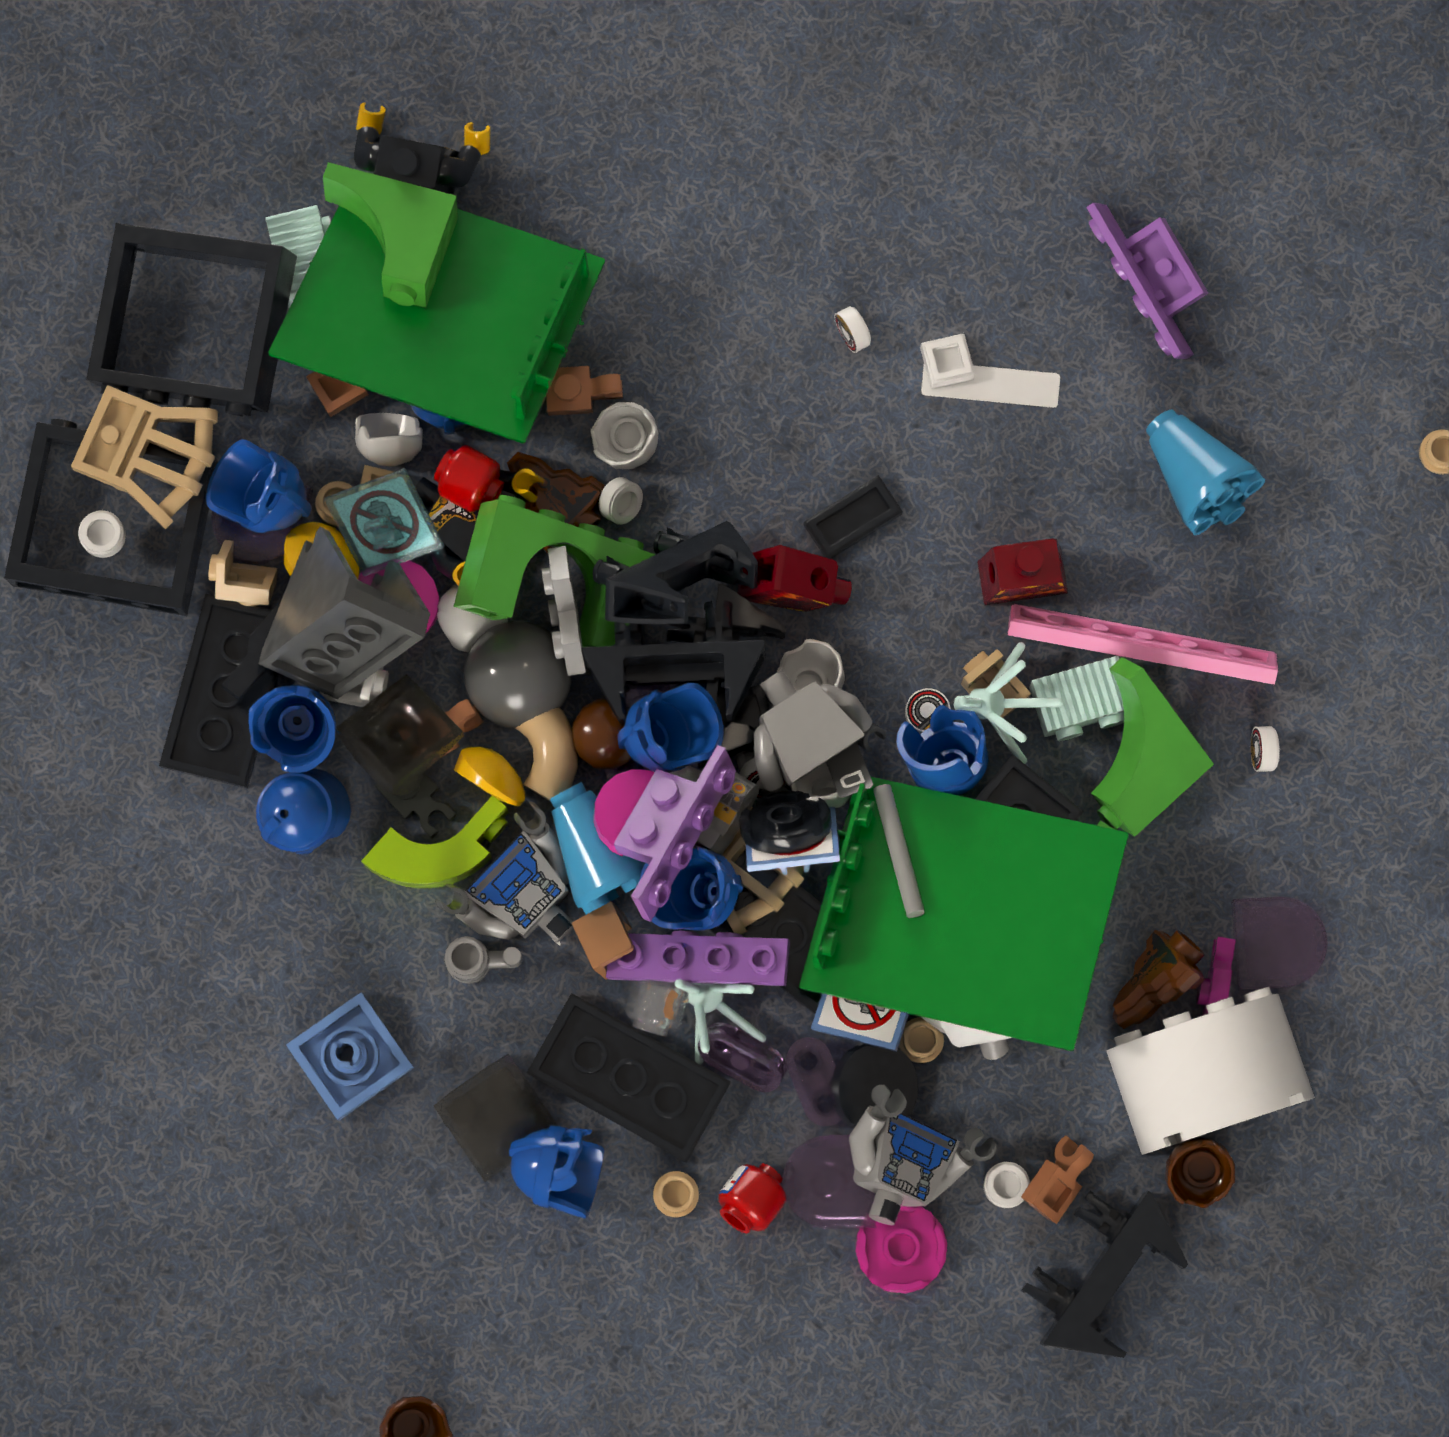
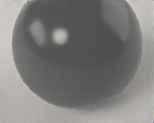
(515, 674)

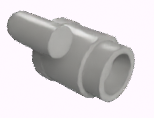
(471, 961)

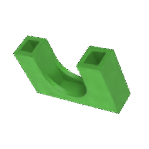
(509, 537)

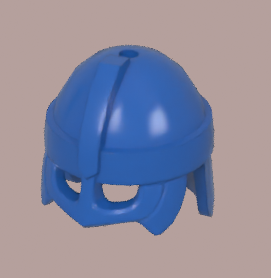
(257, 489)
(672, 728)
(293, 751)
(941, 752)
(315, 808)
(700, 894)
(558, 1168)

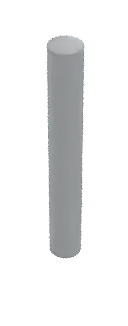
(898, 851)

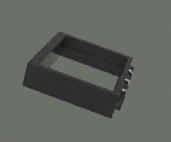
(271, 312)
(94, 587)

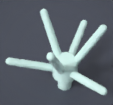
(990, 702)
(708, 997)

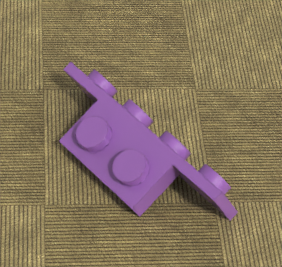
(1157, 271)
(669, 824)
(704, 959)

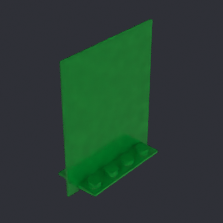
(478, 347)
(1006, 922)

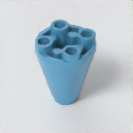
(1201, 472)
(589, 863)

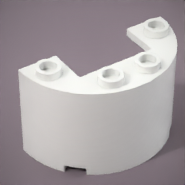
(1209, 1070)

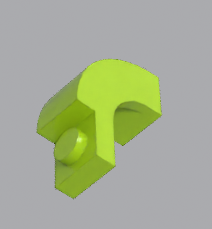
(439, 863)

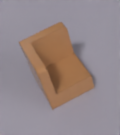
(604, 936)

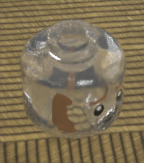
(656, 1006)

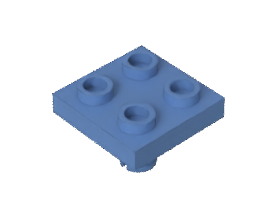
(349, 1056)

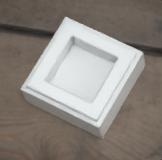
(947, 361)

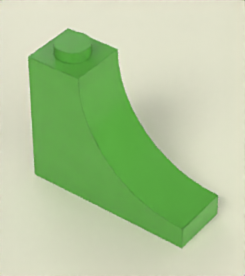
(409, 223)
(1154, 759)

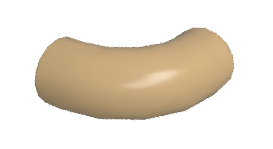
(553, 753)

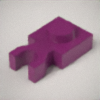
(1217, 984)

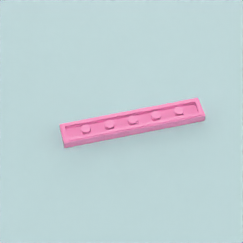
(1143, 644)

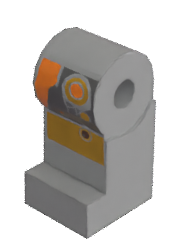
(727, 815)

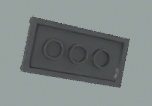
(336, 628)

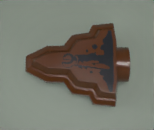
(561, 491)
(1159, 977)

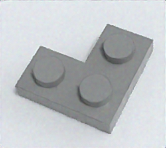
(564, 611)

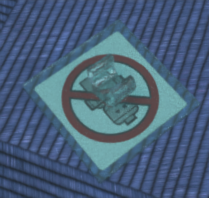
(384, 522)

